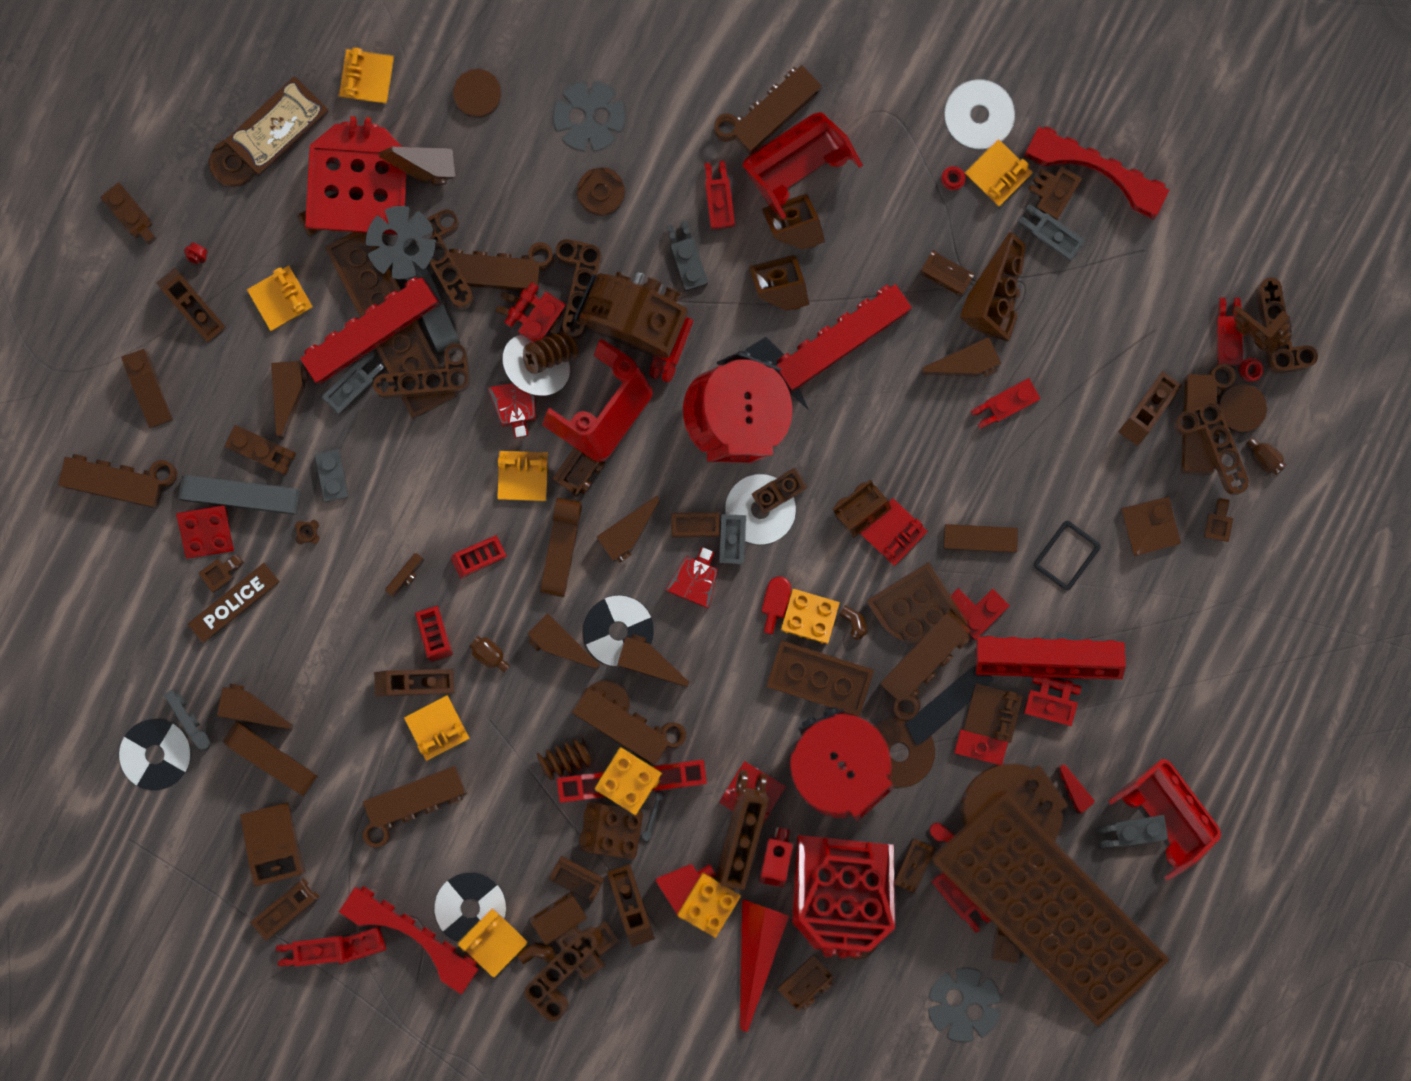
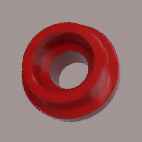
(953, 170)
(195, 253)
(1256, 372)

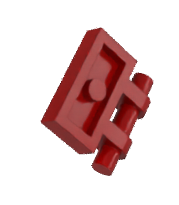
(542, 316)
(1051, 707)

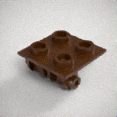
(993, 712)

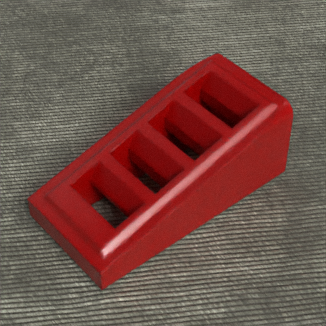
(459, 566)
(440, 653)
(1079, 796)

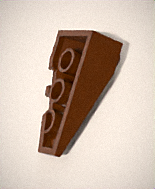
(992, 299)

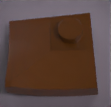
(1151, 526)

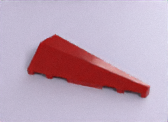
(759, 942)

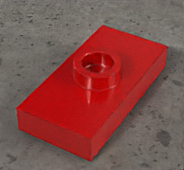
(980, 747)
(363, 944)

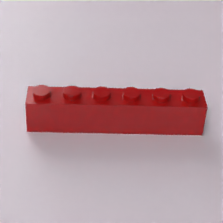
(370, 330)
(844, 337)
(1050, 658)

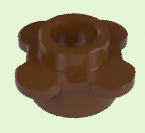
(311, 537)

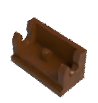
(946, 273)
(914, 865)
(576, 878)
(558, 918)

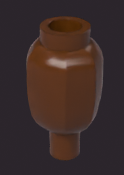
(1266, 456)
(488, 653)

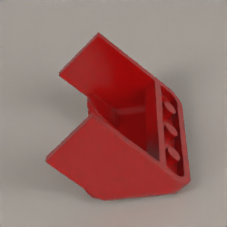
(796, 155)
(601, 435)
(1187, 822)

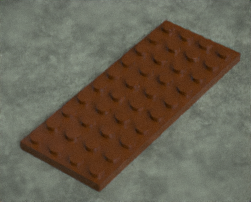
(1050, 908)

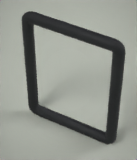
(1084, 565)

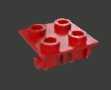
(205, 531)
(894, 533)
(773, 789)

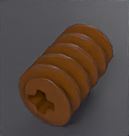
(549, 352)
(564, 759)

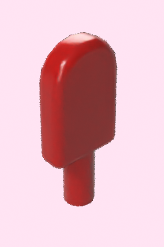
(775, 601)

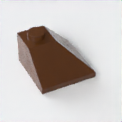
(799, 227)
(780, 283)

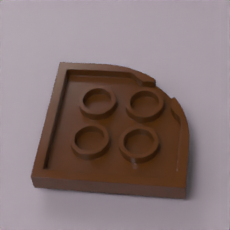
(914, 604)

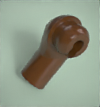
(857, 621)
(537, 950)

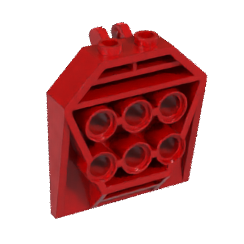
(348, 146)
(832, 929)

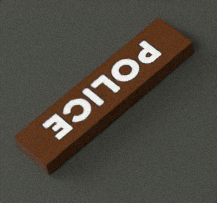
(233, 602)

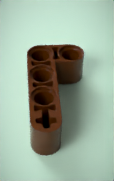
(447, 262)
(582, 268)
(1290, 353)
(421, 377)
(1216, 450)
(561, 547)
(269, 758)
(565, 968)

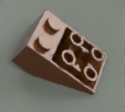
(272, 844)

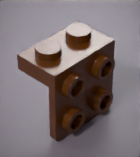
(1267, 338)
(610, 831)

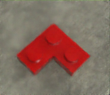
(983, 613)

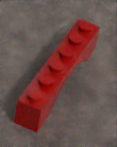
(1142, 194)
(673, 776)
(452, 968)

